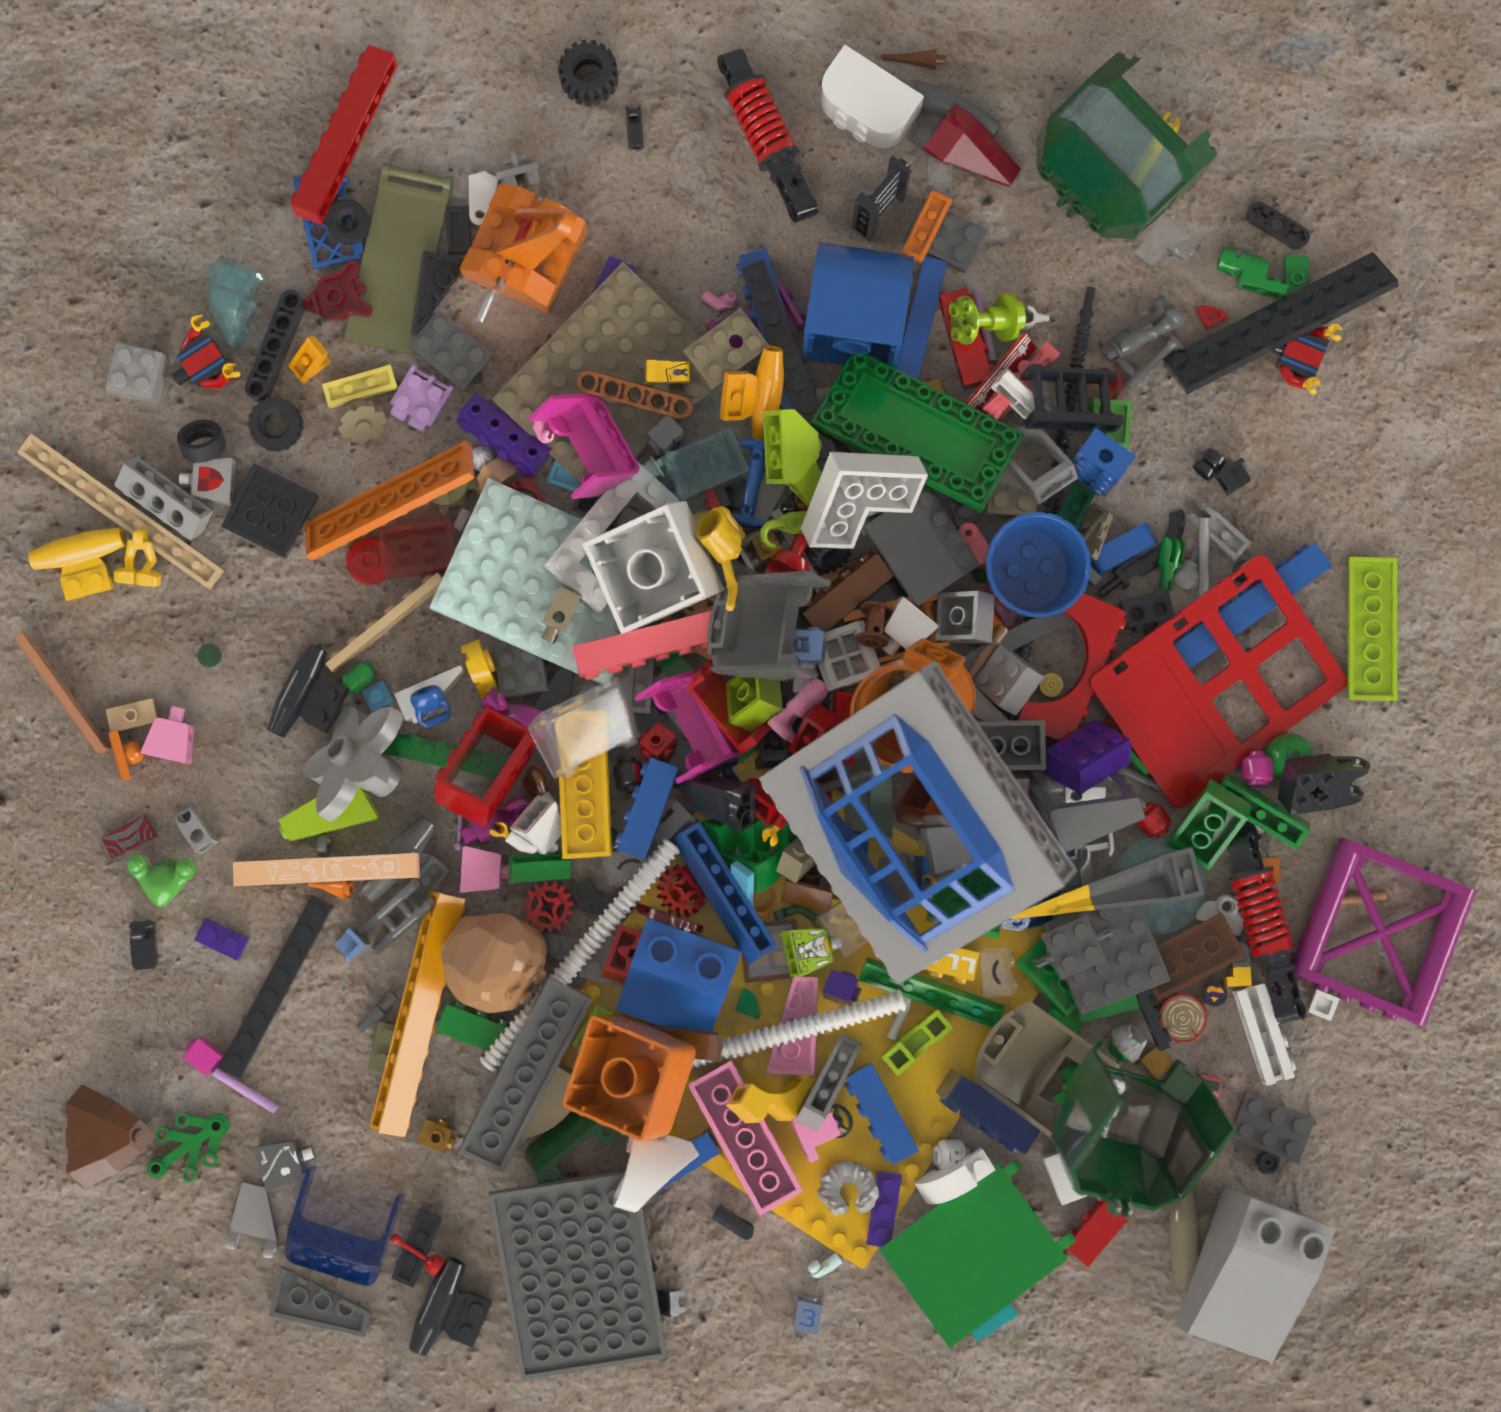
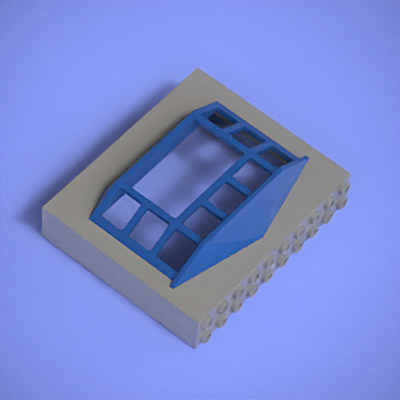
(969, 788)

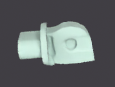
(654, 466)

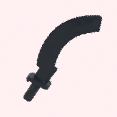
(1147, 562)

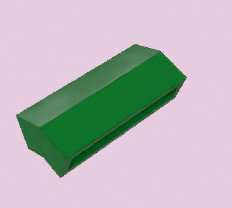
(538, 868)

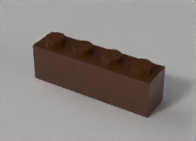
(846, 591)

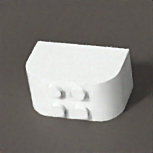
(868, 100)

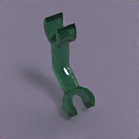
(793, 910)

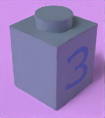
(807, 1314)

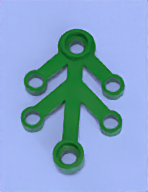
(191, 1143)

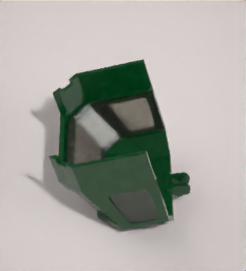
(1138, 1135)

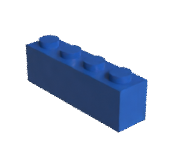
(647, 809)
(882, 1114)

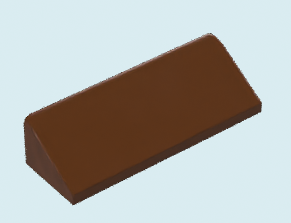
(706, 1043)

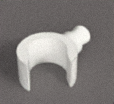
(1037, 317)

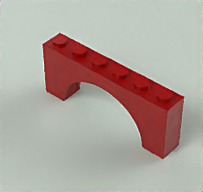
(1099, 628)

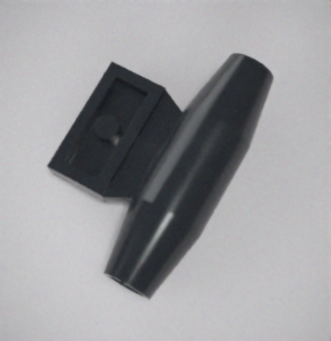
(307, 696)
(448, 1310)

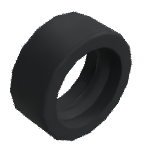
(197, 430)

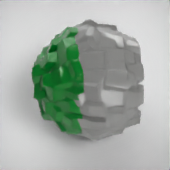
(1126, 1043)

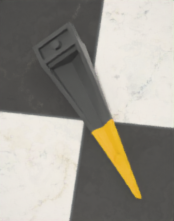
(1157, 880)

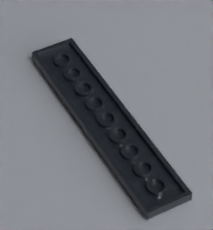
(1280, 322)

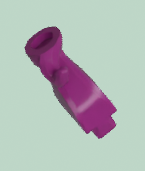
(518, 712)
(508, 815)

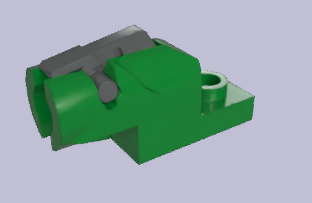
(1250, 271)

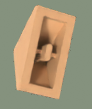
(497, 470)

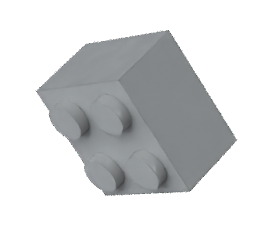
(137, 373)
(965, 617)
(1008, 680)

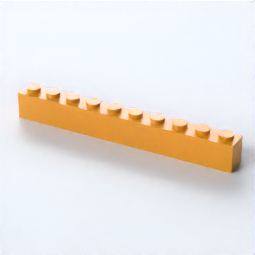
(416, 1018)

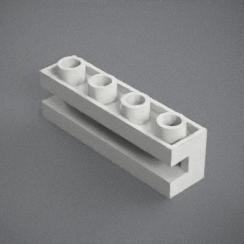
(1264, 1034)

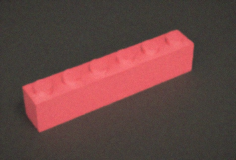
(641, 645)

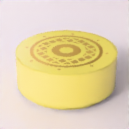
(1051, 685)

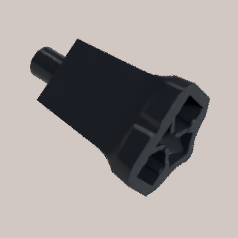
(723, 799)

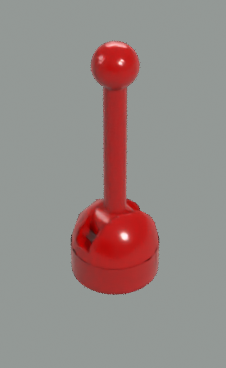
(432, 1263)

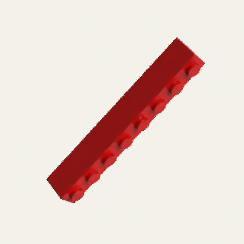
(344, 134)

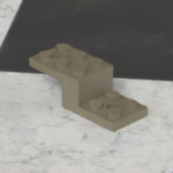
(714, 356)

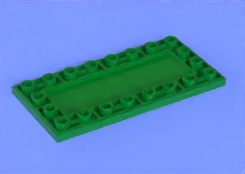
(897, 414)

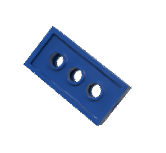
(1101, 462)

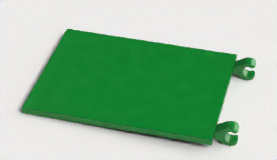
(974, 1255)

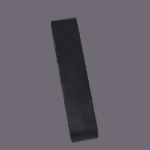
(273, 335)

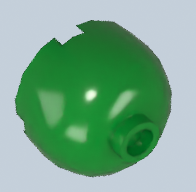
(1286, 747)

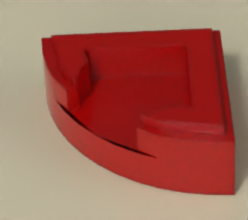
(1210, 316)

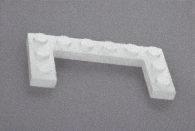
(566, 559)

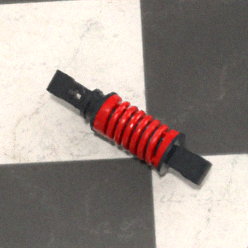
(766, 133)
(1270, 941)

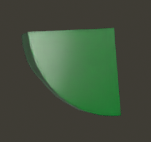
(748, 1004)

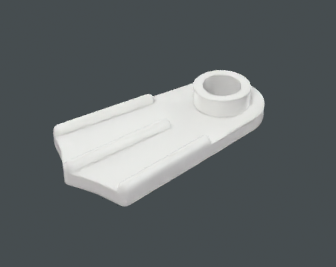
(481, 191)

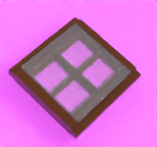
(774, 963)

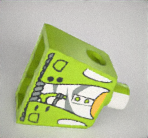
(807, 950)

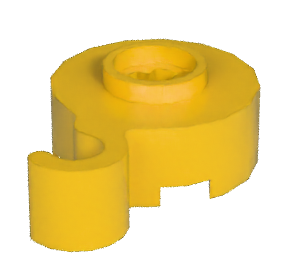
(480, 667)

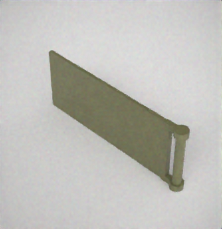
(401, 228)

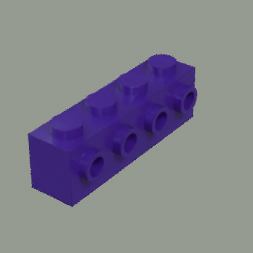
(503, 436)

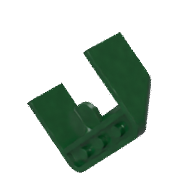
(560, 1140)

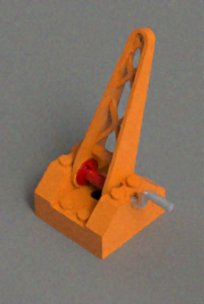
(523, 249)

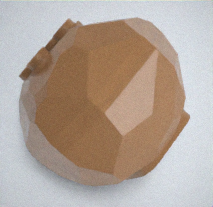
(494, 961)

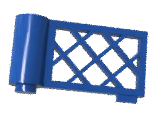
(357, 248)

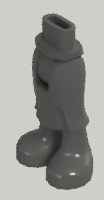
(1146, 329)

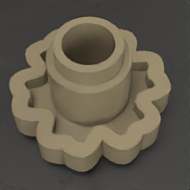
(362, 421)

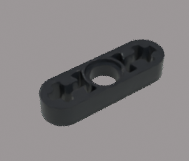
(1275, 215)

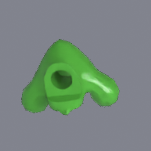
(162, 880)

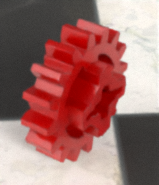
(674, 896)
(538, 912)

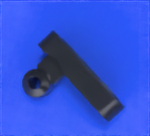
(143, 945)

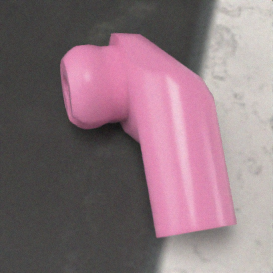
(719, 303)
(543, 432)

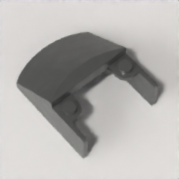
(761, 628)

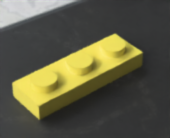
(360, 386)

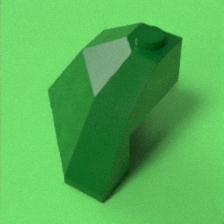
(750, 848)

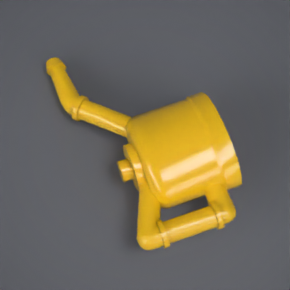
(722, 539)

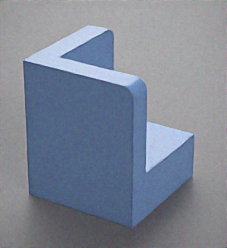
(351, 944)

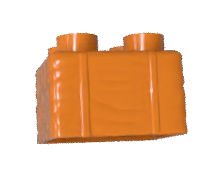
(629, 1077)

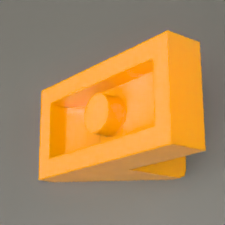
(309, 359)

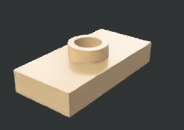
(132, 715)

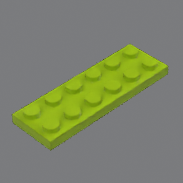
(1372, 629)

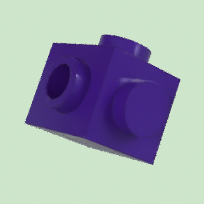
(842, 988)

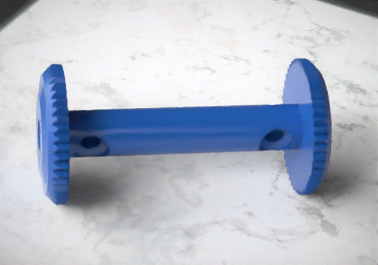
(752, 485)

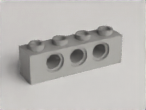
(163, 498)

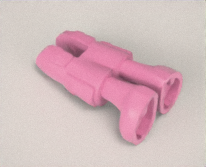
(809, 696)

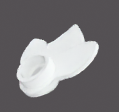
(1232, 916)

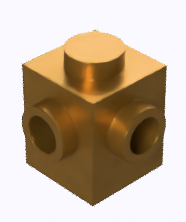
(437, 1134)

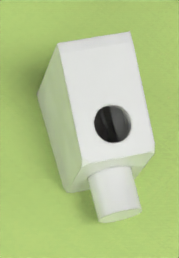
(906, 626)

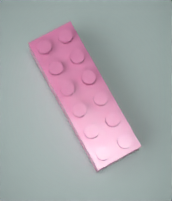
(747, 1145)

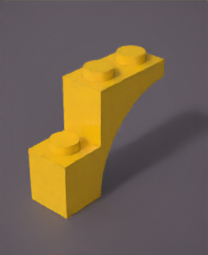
(754, 1104)

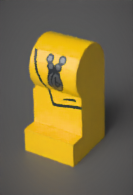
(666, 372)

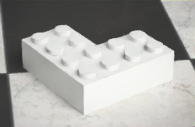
(855, 485)

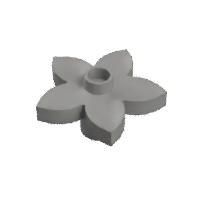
(355, 759)

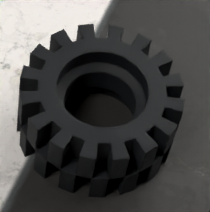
(827, 561)

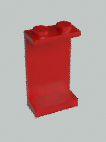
(711, 694)

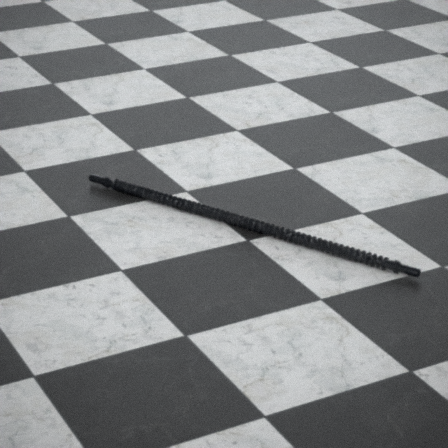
(1085, 318)

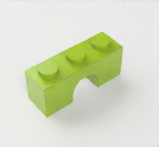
(915, 1041)

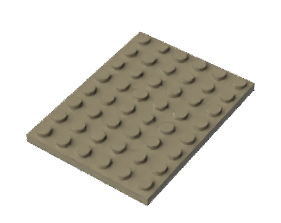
(607, 334)

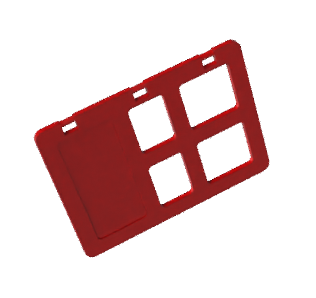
(1174, 716)

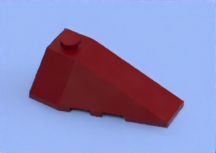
(966, 143)

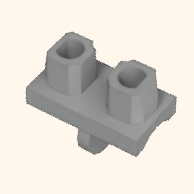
(530, 170)

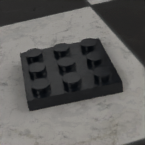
(270, 511)

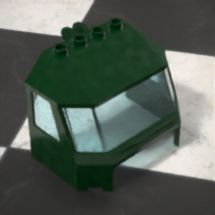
(1117, 155)

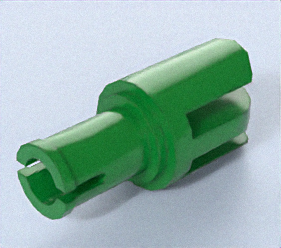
(1170, 560)
(358, 677)

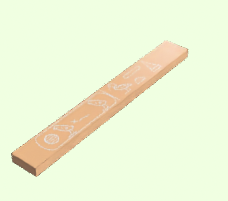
(326, 869)

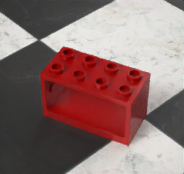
(461, 801)

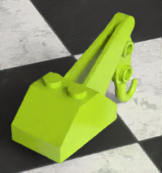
(791, 460)

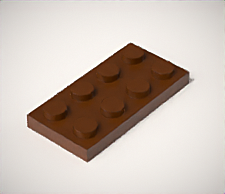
(1197, 954)

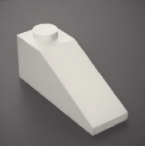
(444, 681)

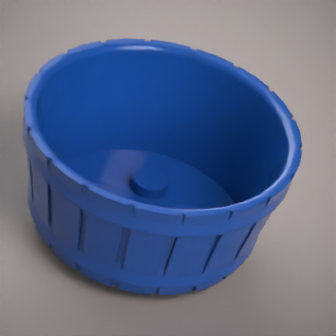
(1038, 564)

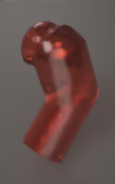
(1116, 386)

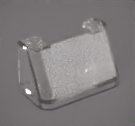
(584, 728)

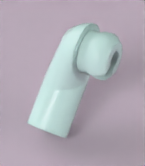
(818, 1270)

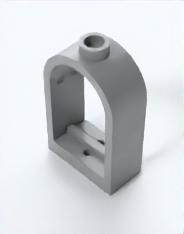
(1051, 481)

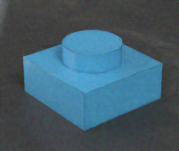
(377, 696)

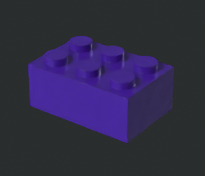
(1087, 757)

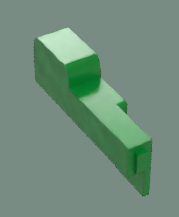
(1072, 1020)

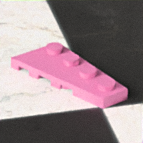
(797, 1056)

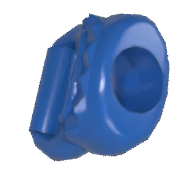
(428, 700)

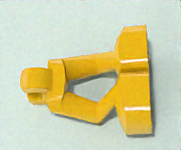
(142, 577)

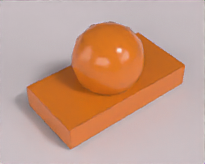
(127, 754)

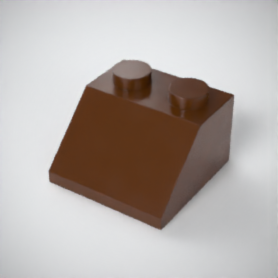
(809, 892)

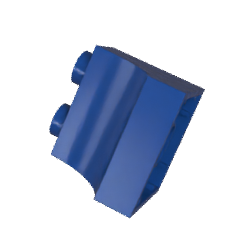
(678, 978)

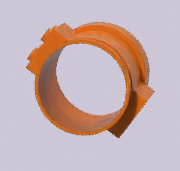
(914, 659)

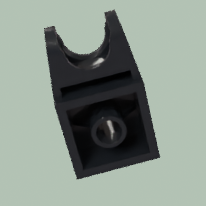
(1320, 782)

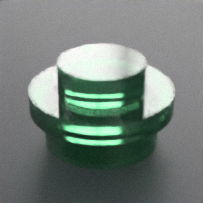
(209, 655)

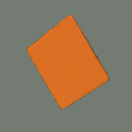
(1276, 864)

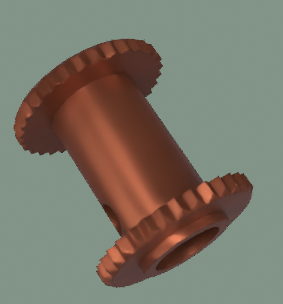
(874, 624)

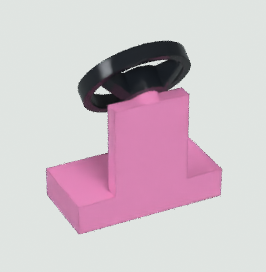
(829, 1129)

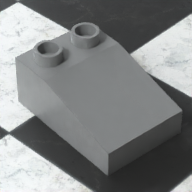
(1253, 1274)

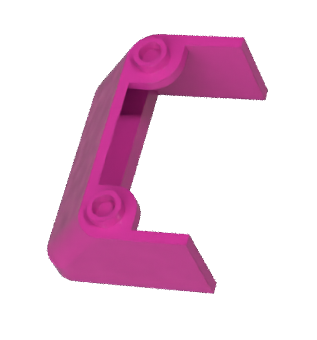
(594, 437)
(707, 740)

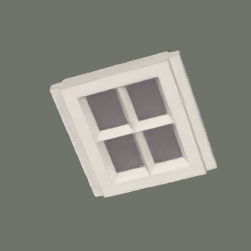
(846, 659)

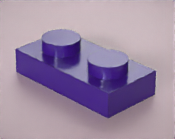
(221, 939)

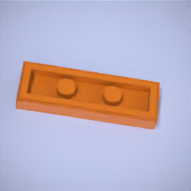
(926, 226)

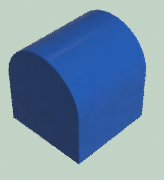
(857, 304)

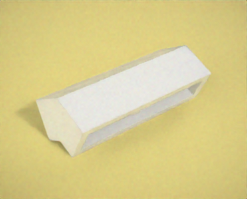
(1016, 392)

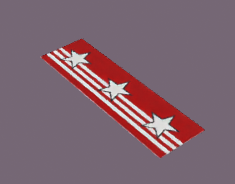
(1020, 351)

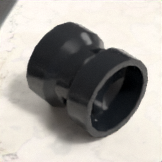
(1209, 464)

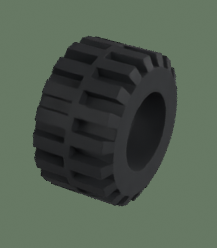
(588, 54)

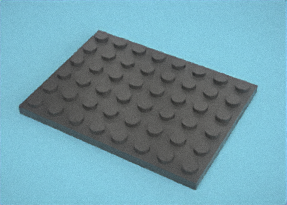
(576, 1276)

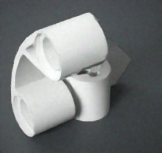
(650, 1167)

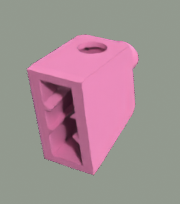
(170, 738)
(481, 870)

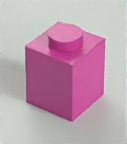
(203, 1055)

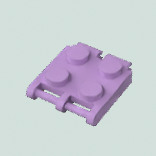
(420, 399)

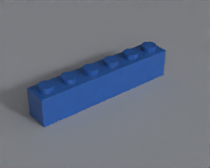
(724, 893)

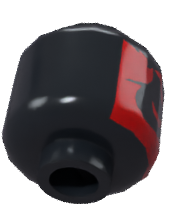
(627, 774)

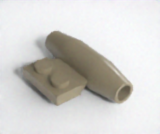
(1186, 1238)

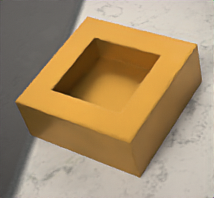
(1156, 1062)

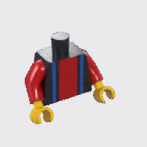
(1302, 357)
(203, 359)

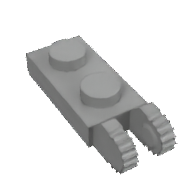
(1221, 532)

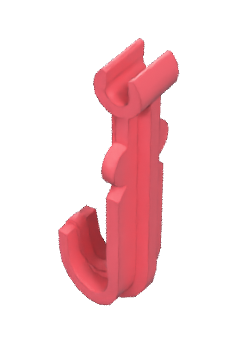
(998, 404)

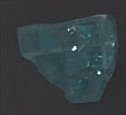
(230, 298)

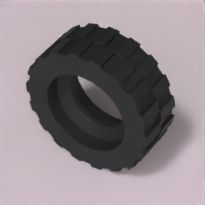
(262, 411)

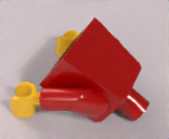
(768, 813)

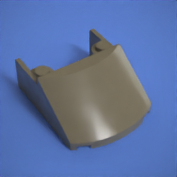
(1023, 1057)

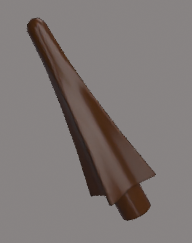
(926, 59)

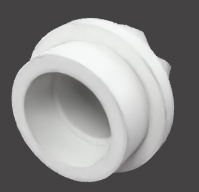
(481, 457)

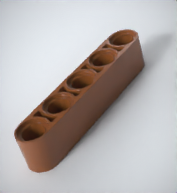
(624, 389)

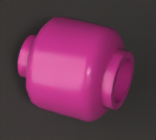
(1257, 769)

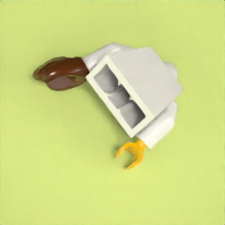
(539, 823)

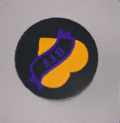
(1214, 993)

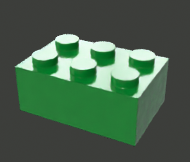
(1210, 823)

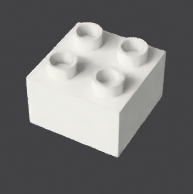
(653, 566)

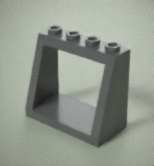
(1086, 820)

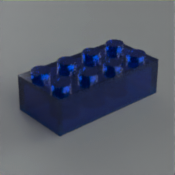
(992, 1115)

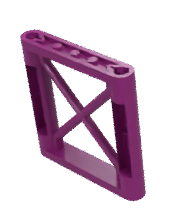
(1417, 1000)

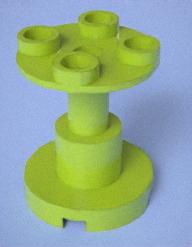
(1004, 317)

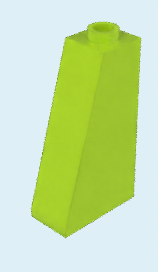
(307, 823)

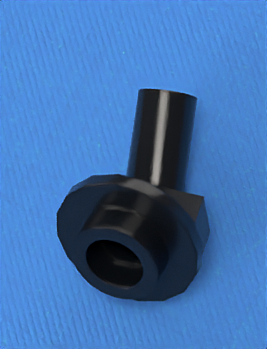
(790, 505)
(770, 740)

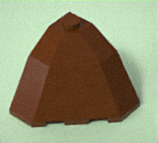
(101, 1137)

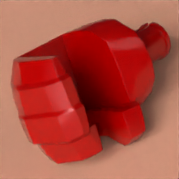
(789, 560)

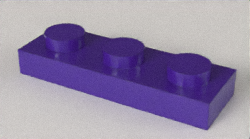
(884, 1212)

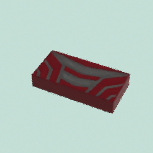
(128, 837)

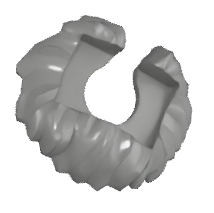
(843, 1173)

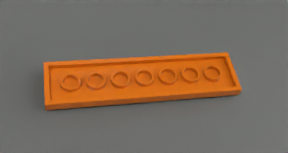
(389, 500)

